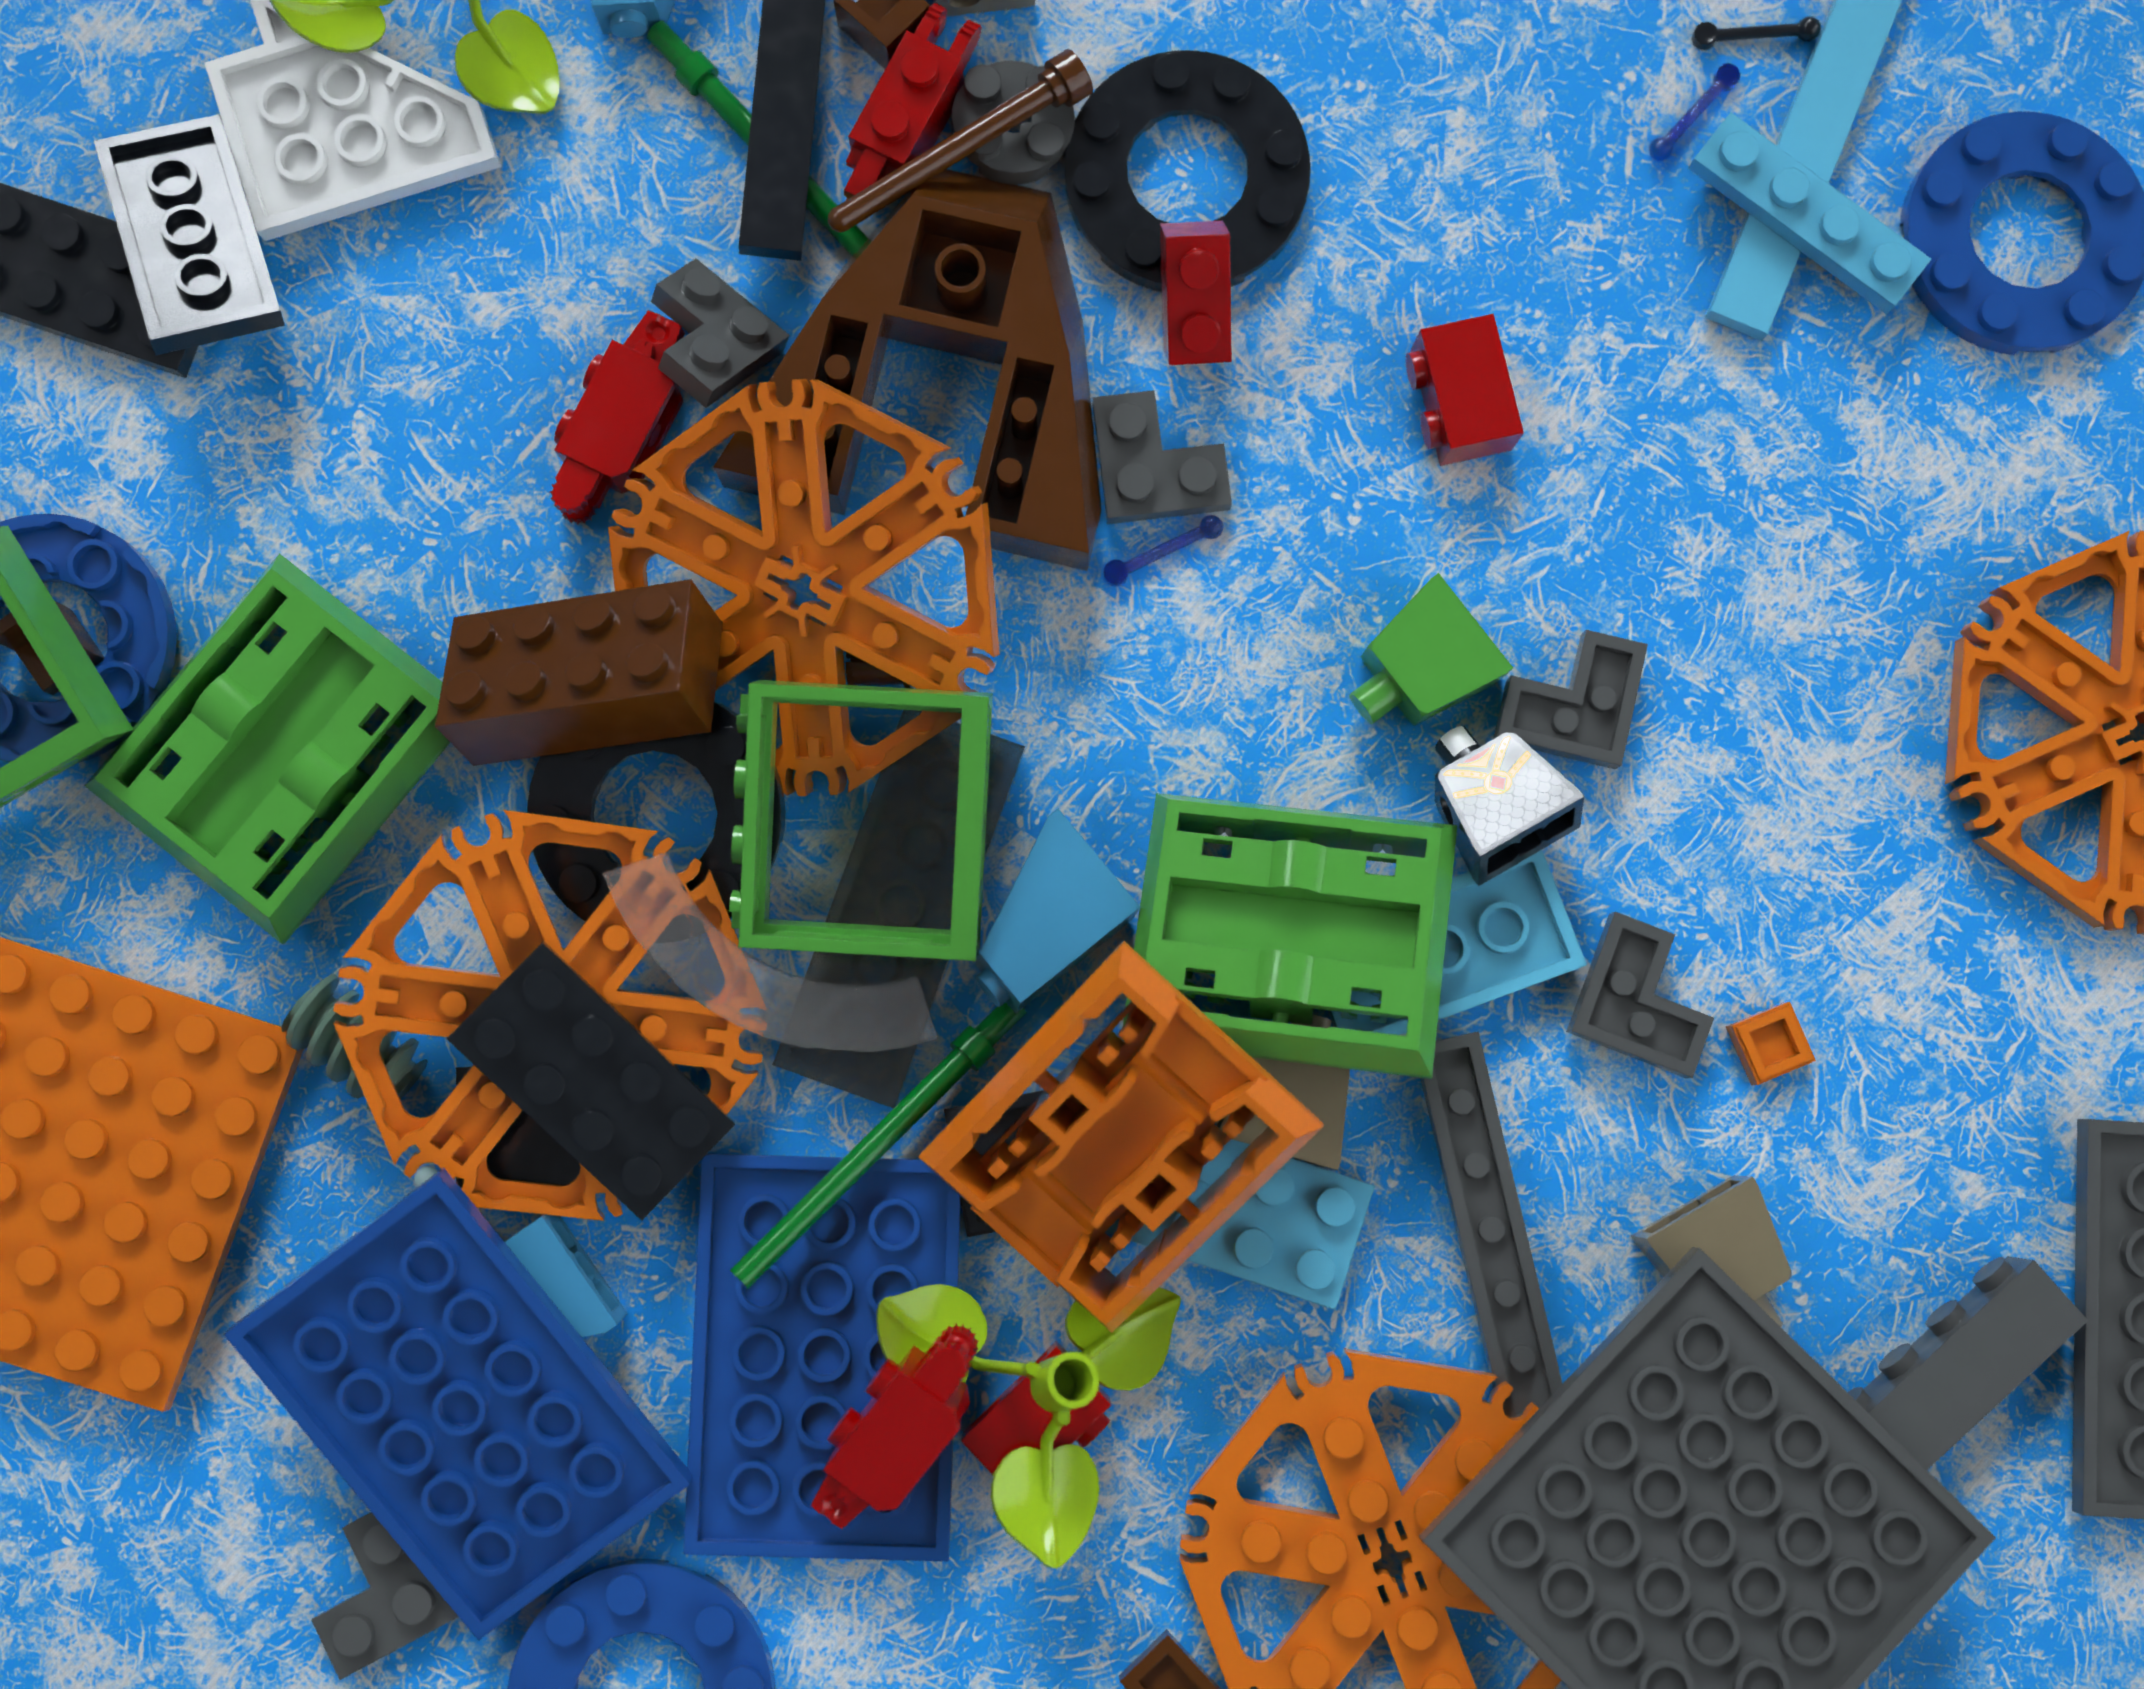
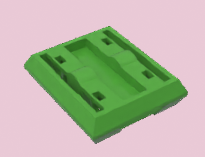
(275, 747)
(1302, 925)

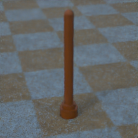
(1060, 83)

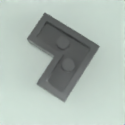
(725, 335)
(1141, 477)
(1591, 716)
(1620, 1004)
(387, 1614)

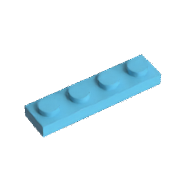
(1809, 213)

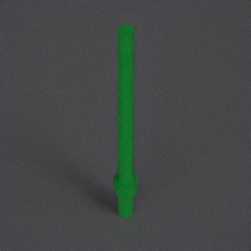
(700, 77)
(970, 1051)

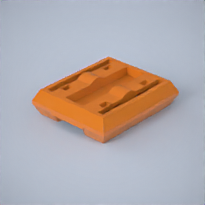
(1119, 1138)

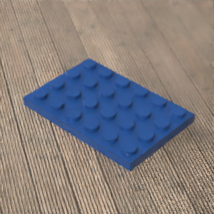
(800, 1350)
(459, 1404)

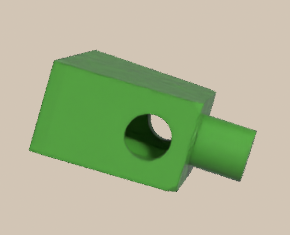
(1428, 658)

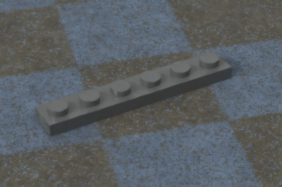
(1490, 1223)

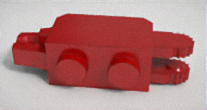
(909, 100)
(617, 419)
(899, 1431)

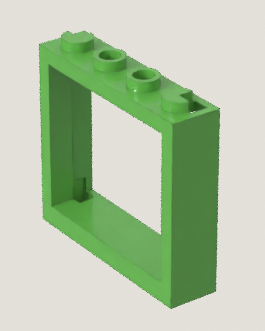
(71, 670)
(753, 840)

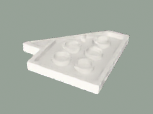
(338, 129)

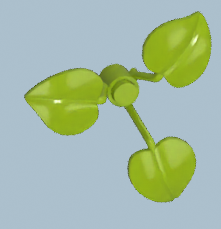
(499, 65)
(1048, 1493)

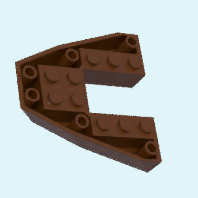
(978, 277)

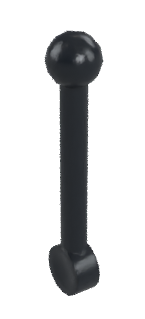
(1707, 33)

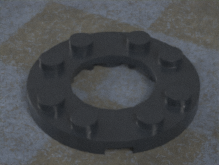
(1186, 85)
(571, 781)

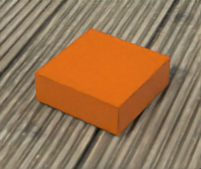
(1770, 1043)

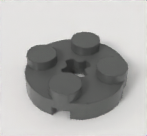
(1020, 155)

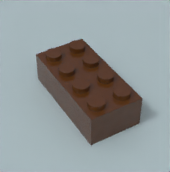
(581, 673)

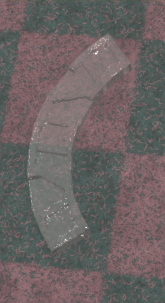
(748, 989)

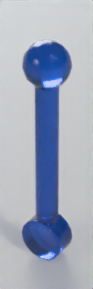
(1724, 80)
(1117, 572)

